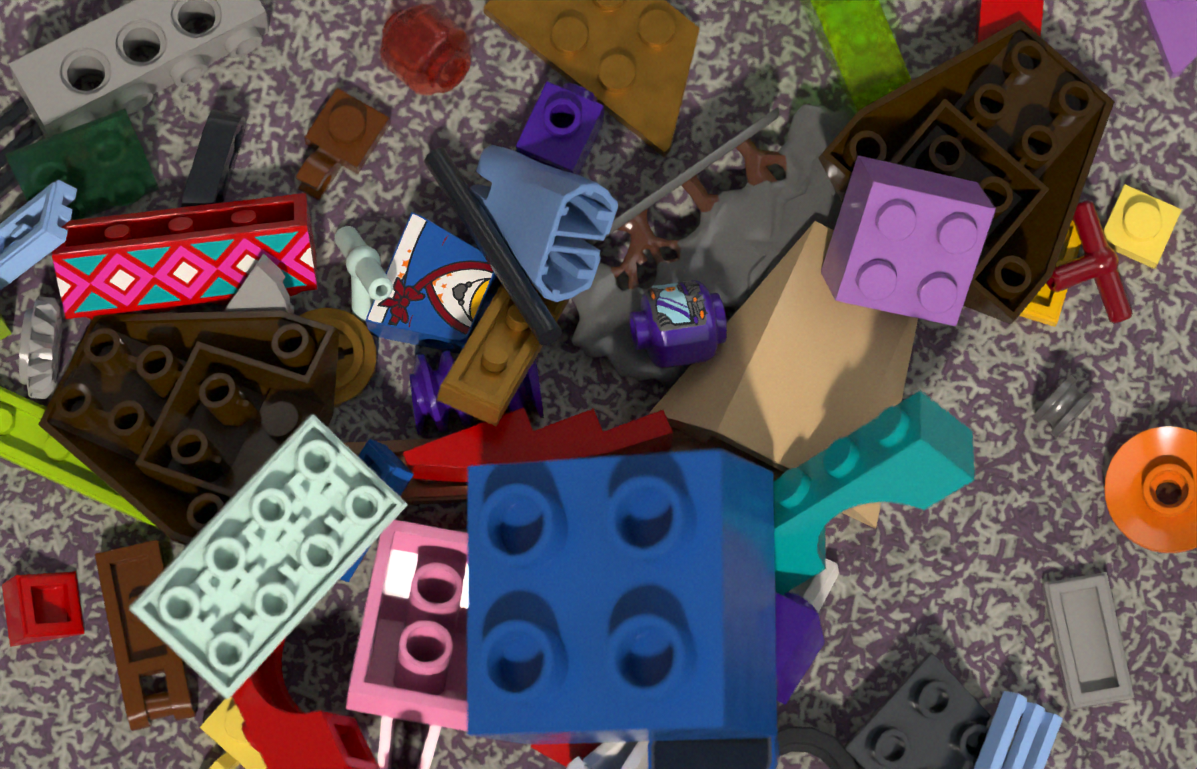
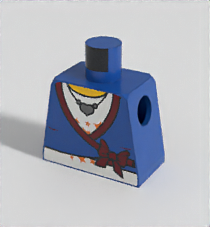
(436, 290)

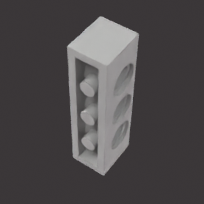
(103, 49)

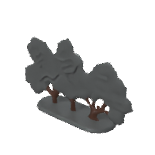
(734, 245)

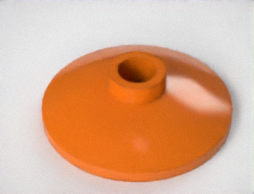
(1131, 485)

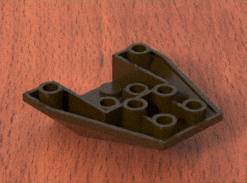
(1013, 124)
(190, 404)

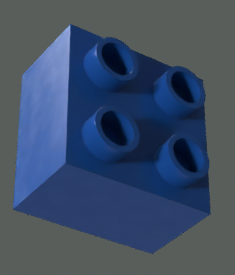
(621, 599)

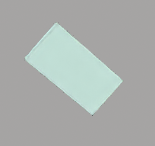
(268, 556)

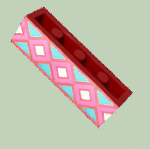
(182, 255)

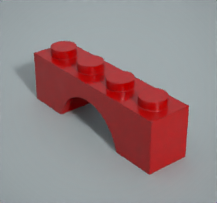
(290, 736)

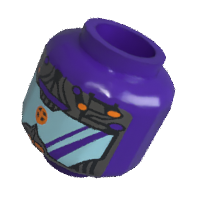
(678, 324)

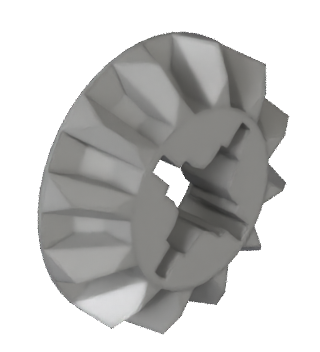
(40, 347)

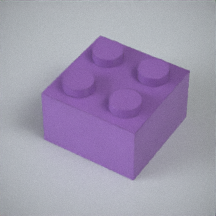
(907, 241)

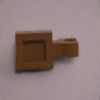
(342, 137)

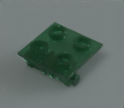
(96, 158)

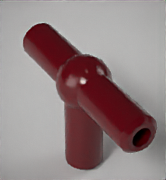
(1097, 263)

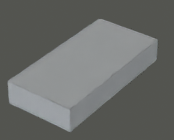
(1087, 641)

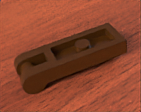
(137, 649)

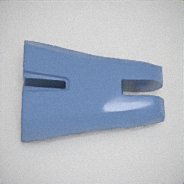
(544, 218)

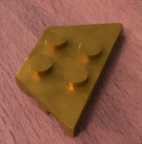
(619, 50)

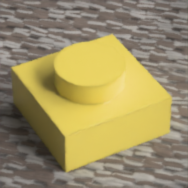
(1140, 226)

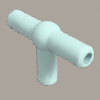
(367, 276)

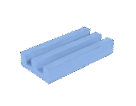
(34, 230)
(1032, 740)

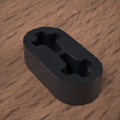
(214, 159)

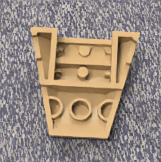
(795, 368)

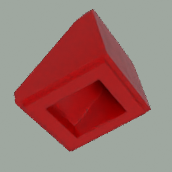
(42, 607)

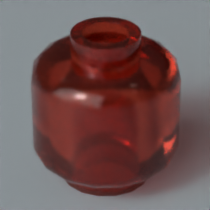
(425, 49)

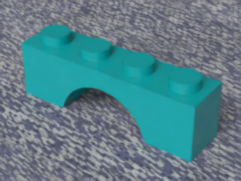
(902, 456)

